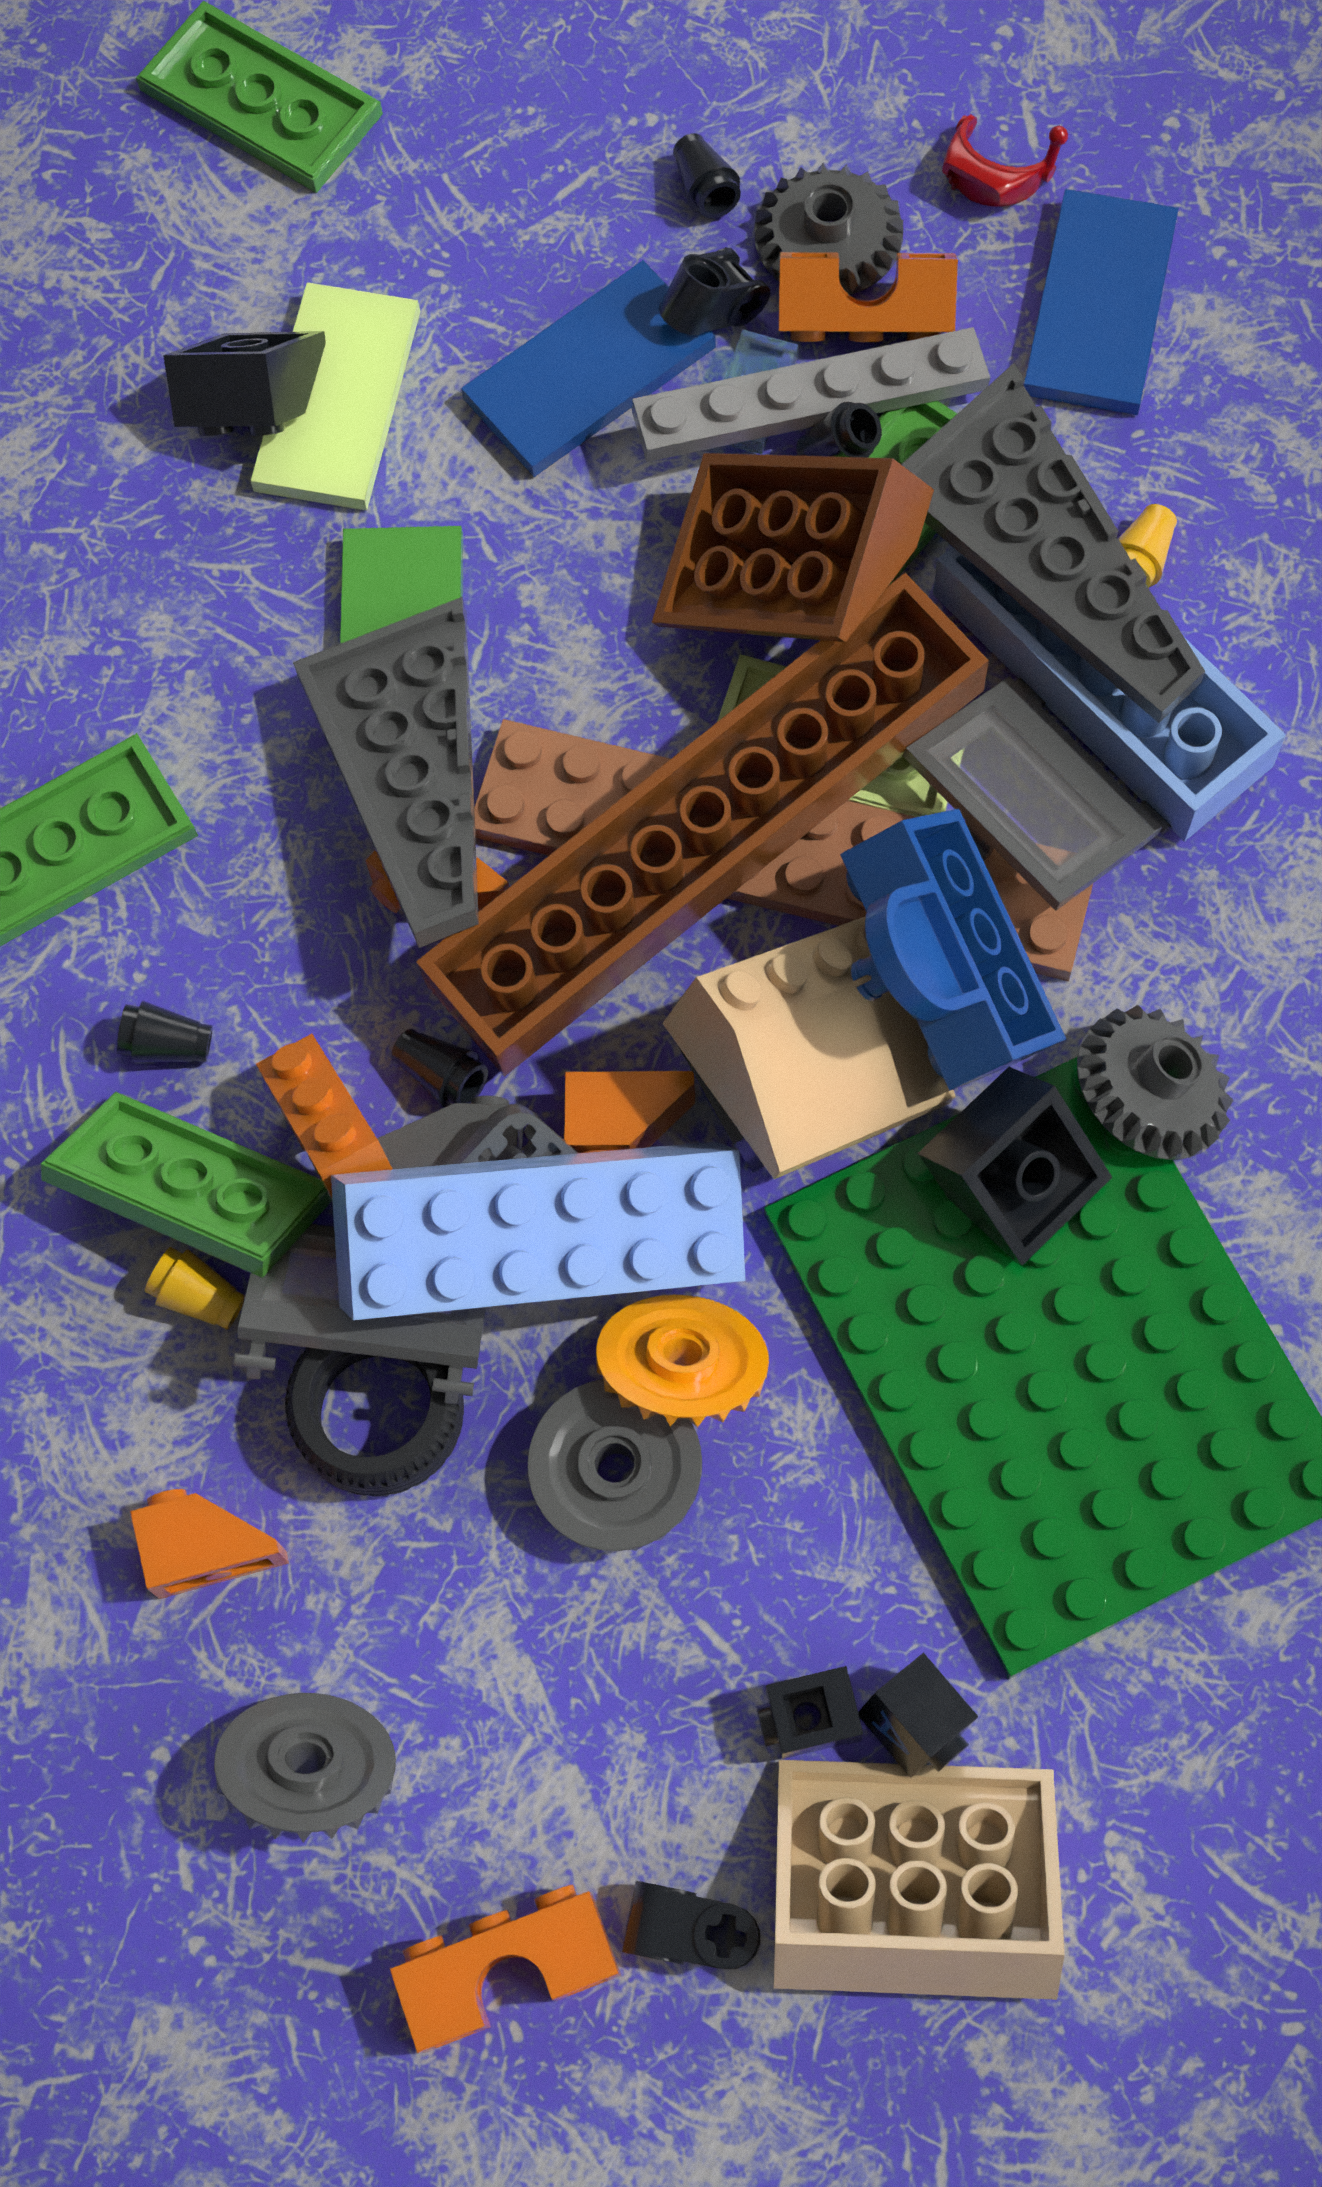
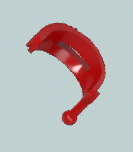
(989, 181)

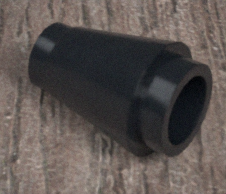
(706, 177)
(844, 432)
(162, 1035)
(441, 1068)

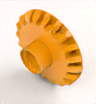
(682, 1358)

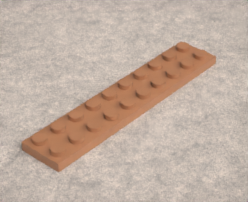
(554, 784)

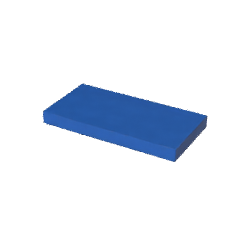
(1101, 302)
(584, 370)

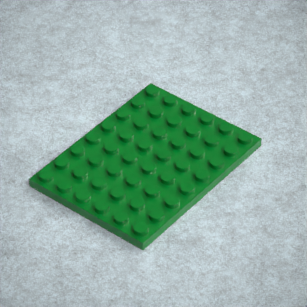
(1068, 1418)

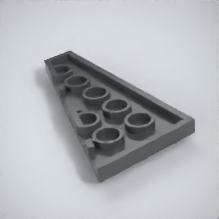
(1045, 539)
(403, 743)

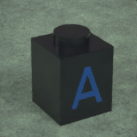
(919, 1717)

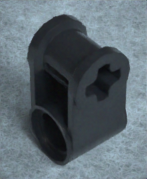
(712, 294)
(677, 1927)

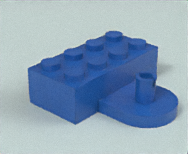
(947, 948)

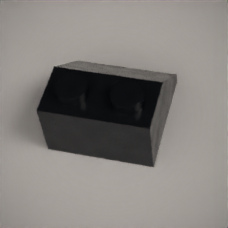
(243, 381)
(1016, 1163)

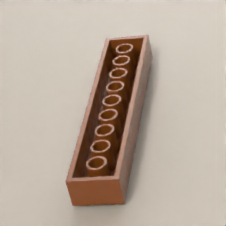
(702, 825)

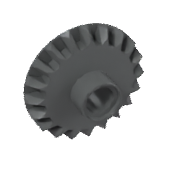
(863, 229)
(1153, 1084)
(601, 1514)
(304, 1764)

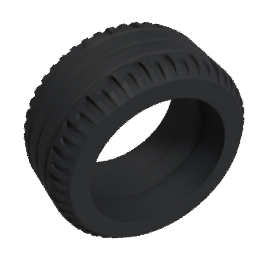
(367, 1475)

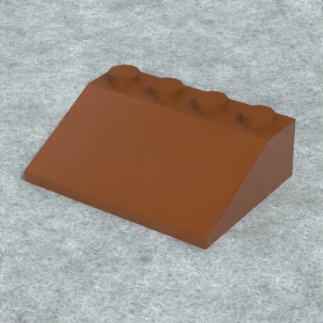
(790, 544)

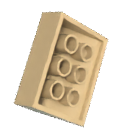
(803, 1052)
(917, 1880)

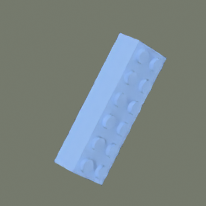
(1182, 766)
(537, 1229)

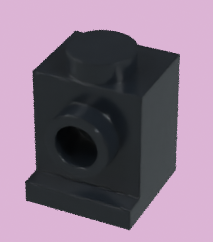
(829, 1694)

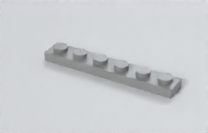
(806, 392)

